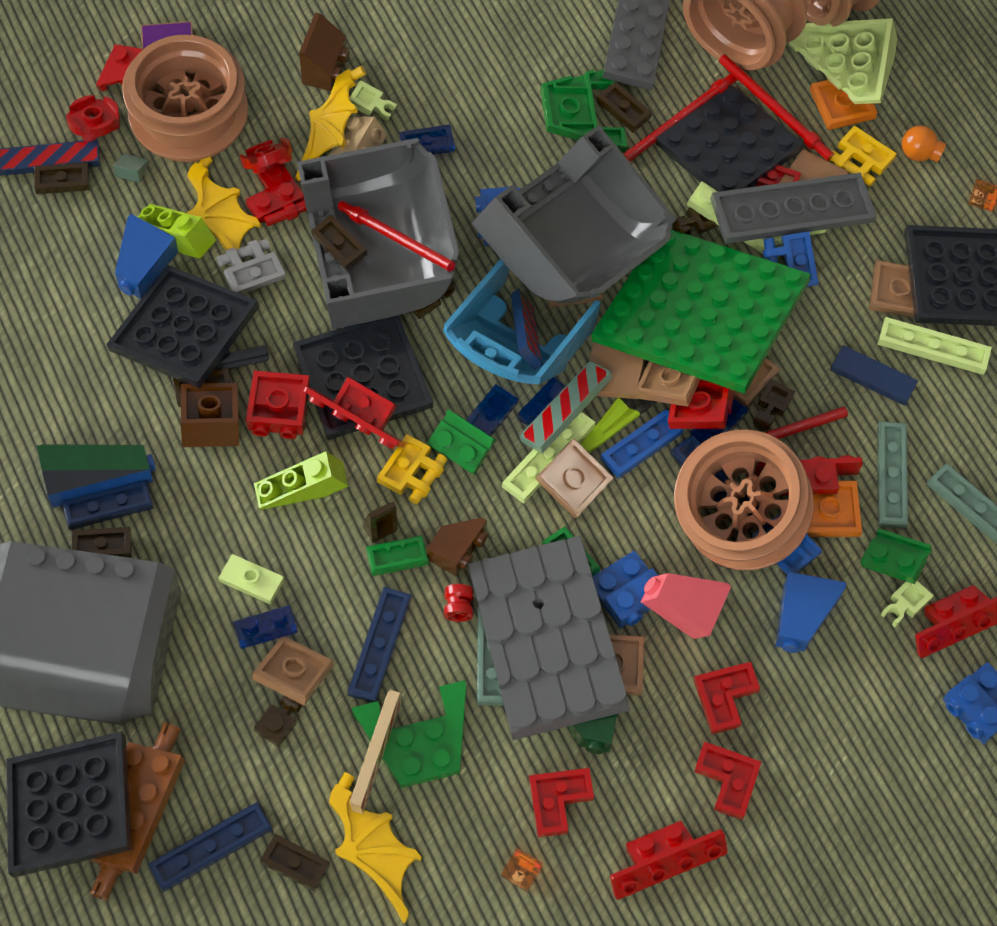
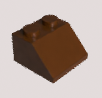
(322, 53)
(209, 415)

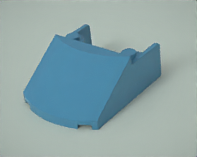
(493, 346)

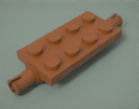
(150, 784)

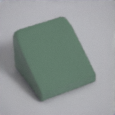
(130, 167)

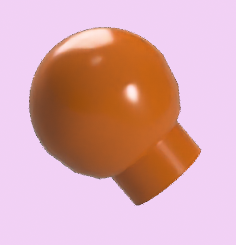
(922, 144)

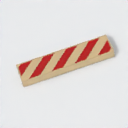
(375, 752)

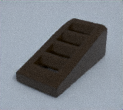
(381, 522)

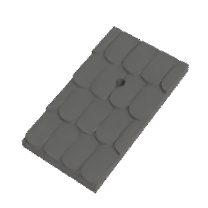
(548, 638)

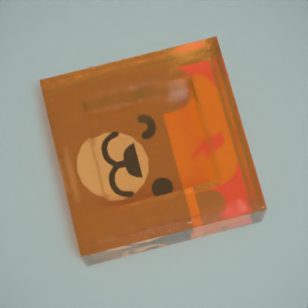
(983, 195)
(522, 869)

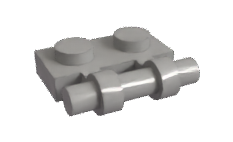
(252, 273)

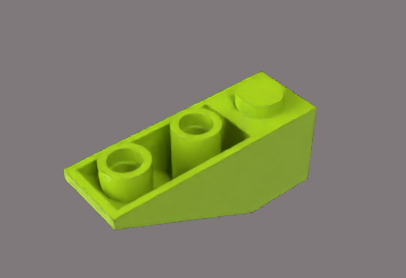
(190, 231)
(302, 482)

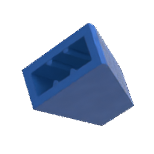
(142, 256)
(804, 609)

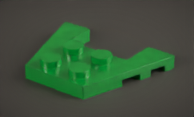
(571, 108)
(425, 748)

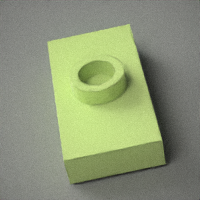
(251, 579)

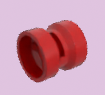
(458, 602)

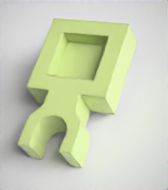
(369, 99)
(908, 599)

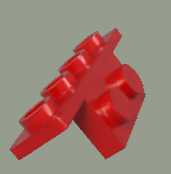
(362, 406)
(824, 472)
(956, 619)
(665, 856)

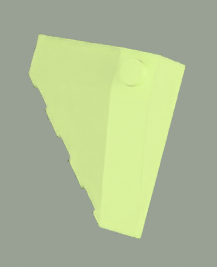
(851, 55)

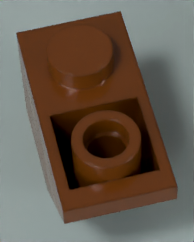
(455, 543)

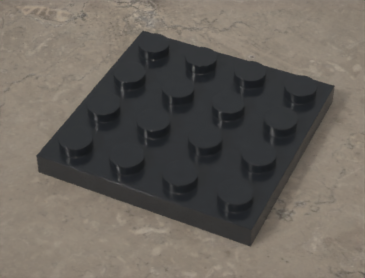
(729, 142)
(953, 274)
(183, 326)
(371, 354)
(67, 804)

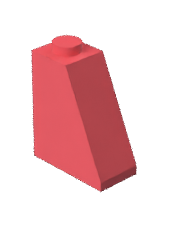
(686, 602)

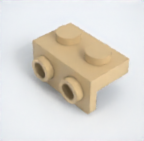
(361, 134)

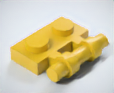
(865, 150)
(405, 463)

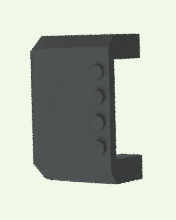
(402, 189)
(577, 223)
(83, 632)

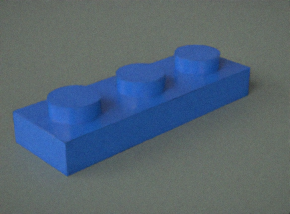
(640, 445)

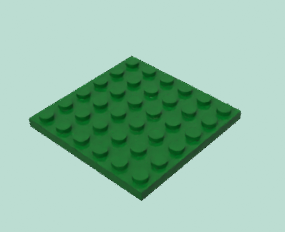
(702, 310)

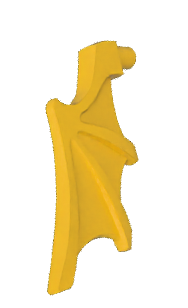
(331, 118)
(219, 207)
(373, 845)

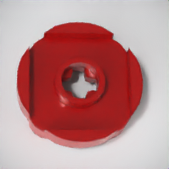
(105, 117)
(265, 154)

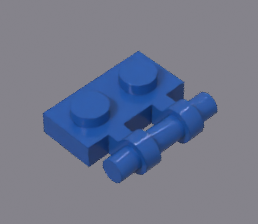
(796, 252)

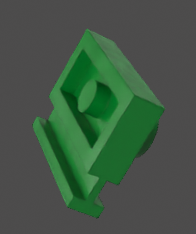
(461, 441)
(896, 556)

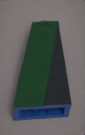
(88, 469)

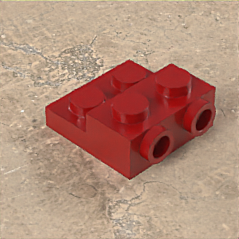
(277, 404)
(706, 409)

